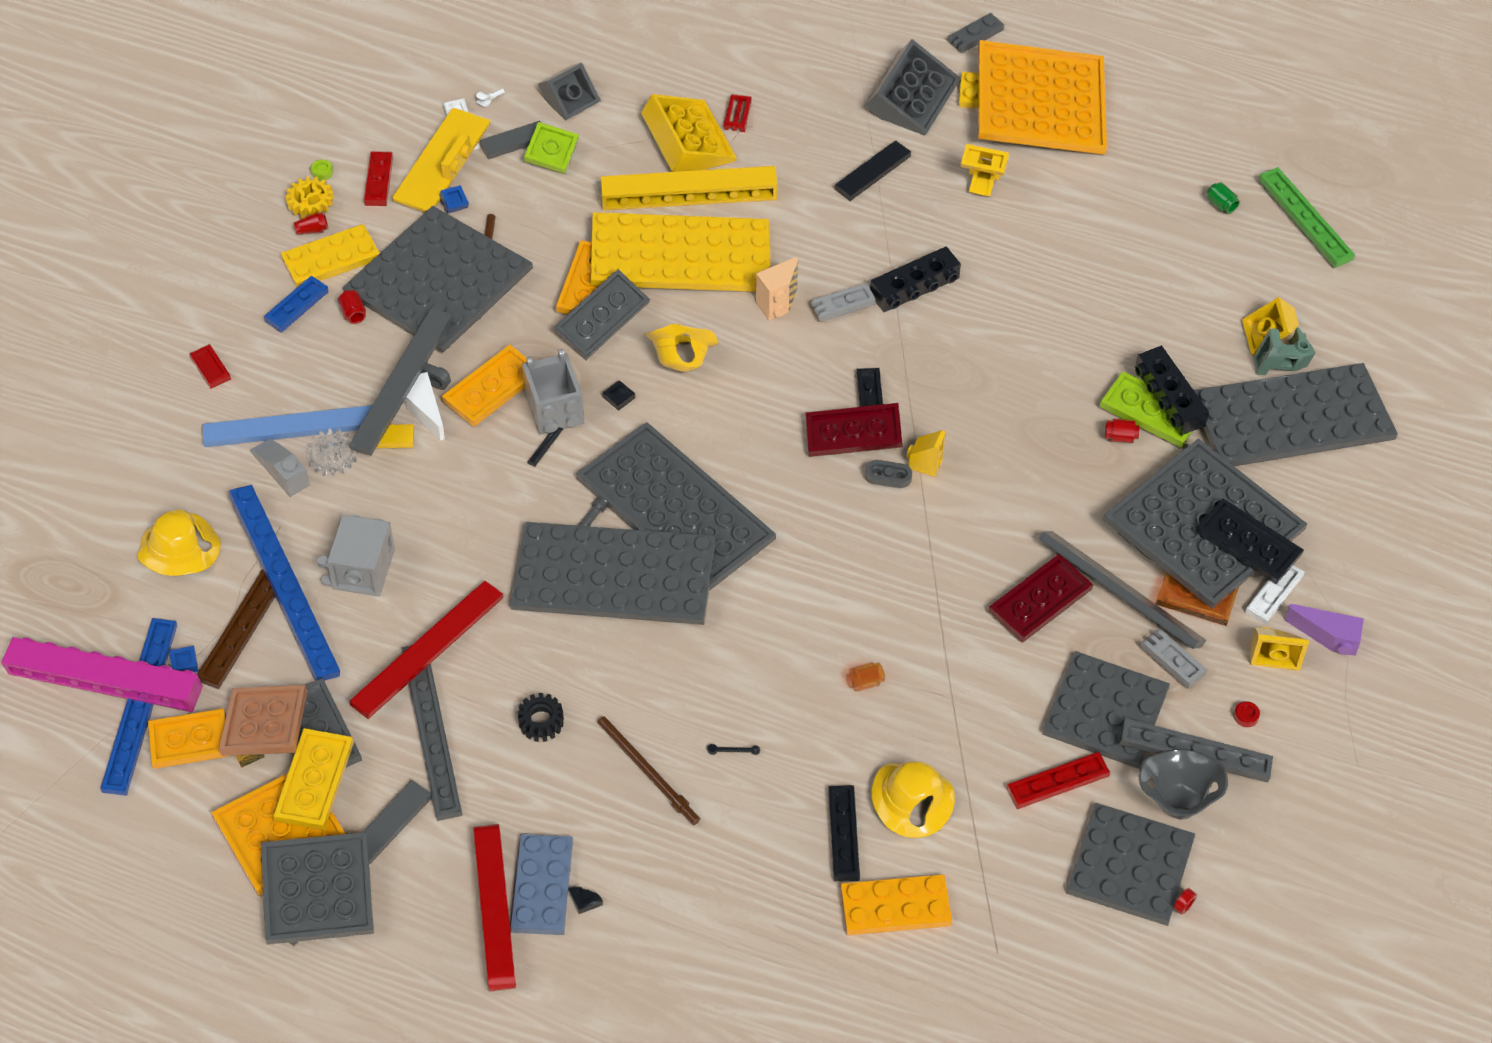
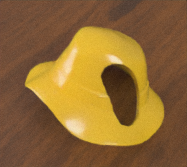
(667, 339)
(173, 547)
(901, 787)

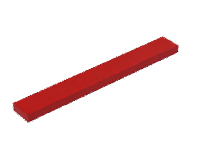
(426, 650)

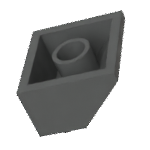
(569, 91)

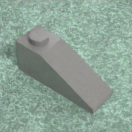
(282, 466)

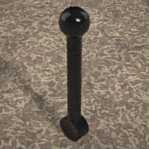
(713, 749)

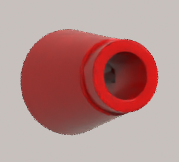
(311, 224)

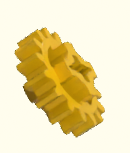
(309, 196)

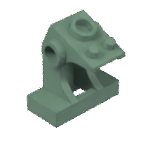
(1276, 355)

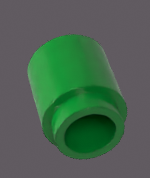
(1223, 197)

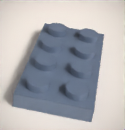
(542, 884)

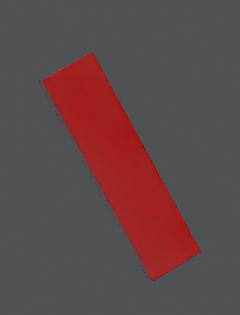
(1058, 780)

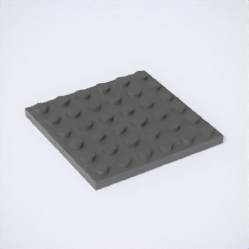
(441, 268)
(1170, 505)

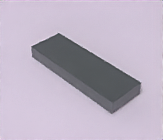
(508, 141)

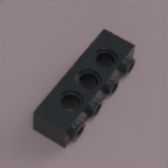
(915, 279)
(1171, 390)

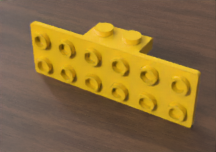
(441, 160)

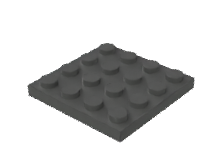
(1096, 702)
(1131, 864)
(316, 888)

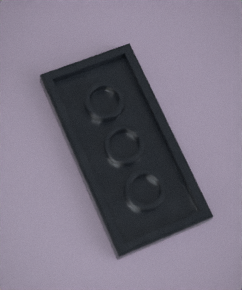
(1249, 541)

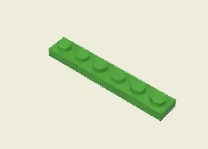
(1306, 217)

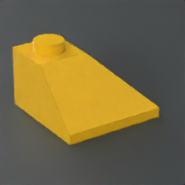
(1274, 315)
(1277, 649)

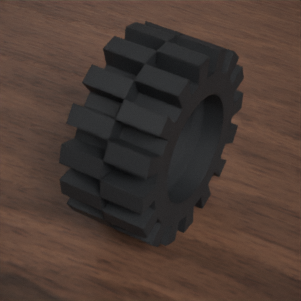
(544, 729)

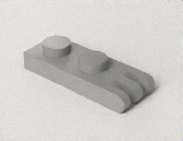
(843, 302)
(1173, 658)

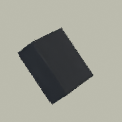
(618, 395)

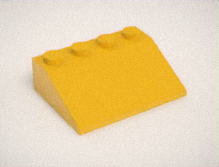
(687, 133)

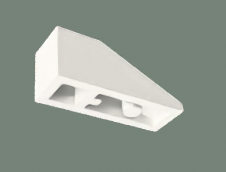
(423, 406)

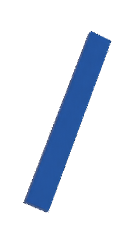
(137, 714)

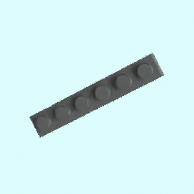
(1159, 739)

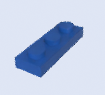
(296, 304)

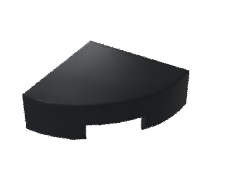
(585, 899)

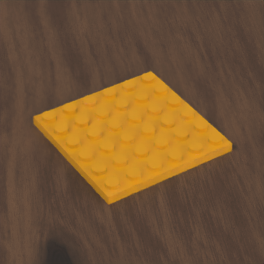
(1041, 97)

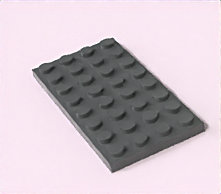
(1295, 415)
(665, 491)
(614, 573)

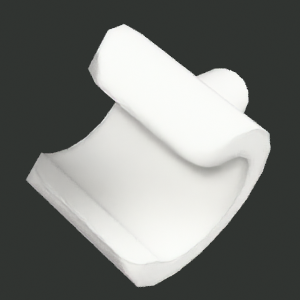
(485, 99)

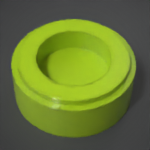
(322, 169)

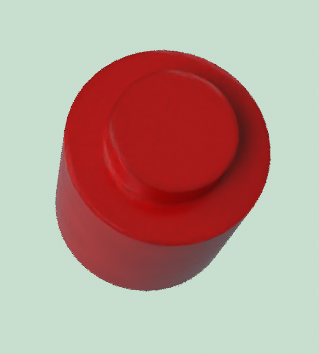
(352, 306)
(1122, 430)

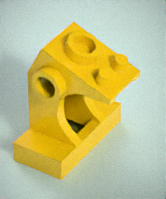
(984, 170)

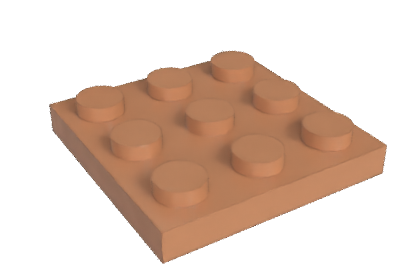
(263, 720)

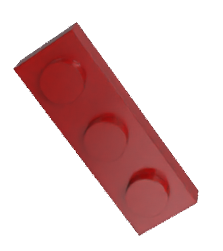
(378, 178)

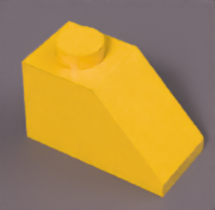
(927, 453)

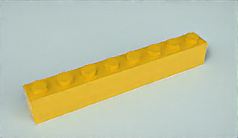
(689, 188)

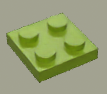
(551, 147)

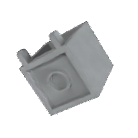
(553, 393)
(359, 556)

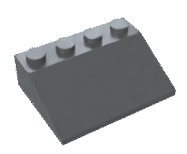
(913, 89)

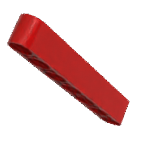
(494, 908)

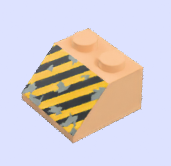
(777, 288)

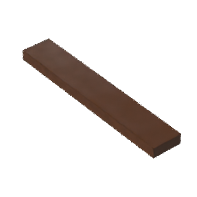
(237, 633)

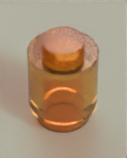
(865, 676)

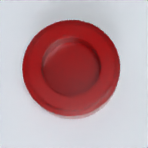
(1246, 714)
(1185, 901)

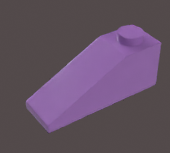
(1331, 629)

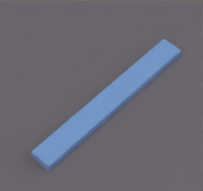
(283, 426)

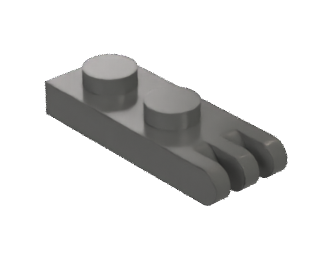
(978, 30)

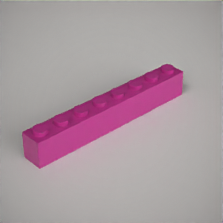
(102, 674)

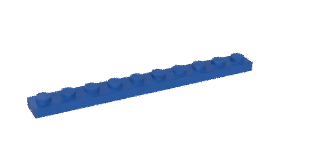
(284, 583)

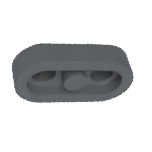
(438, 377)
(888, 473)

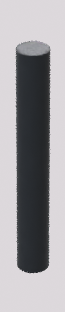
(544, 446)

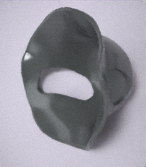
(1183, 781)

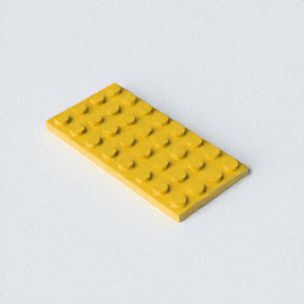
(680, 250)

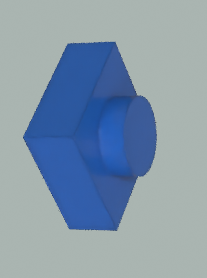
(454, 199)
(184, 659)

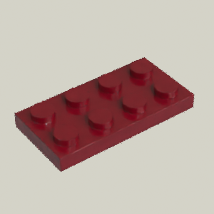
(853, 429)
(1040, 598)

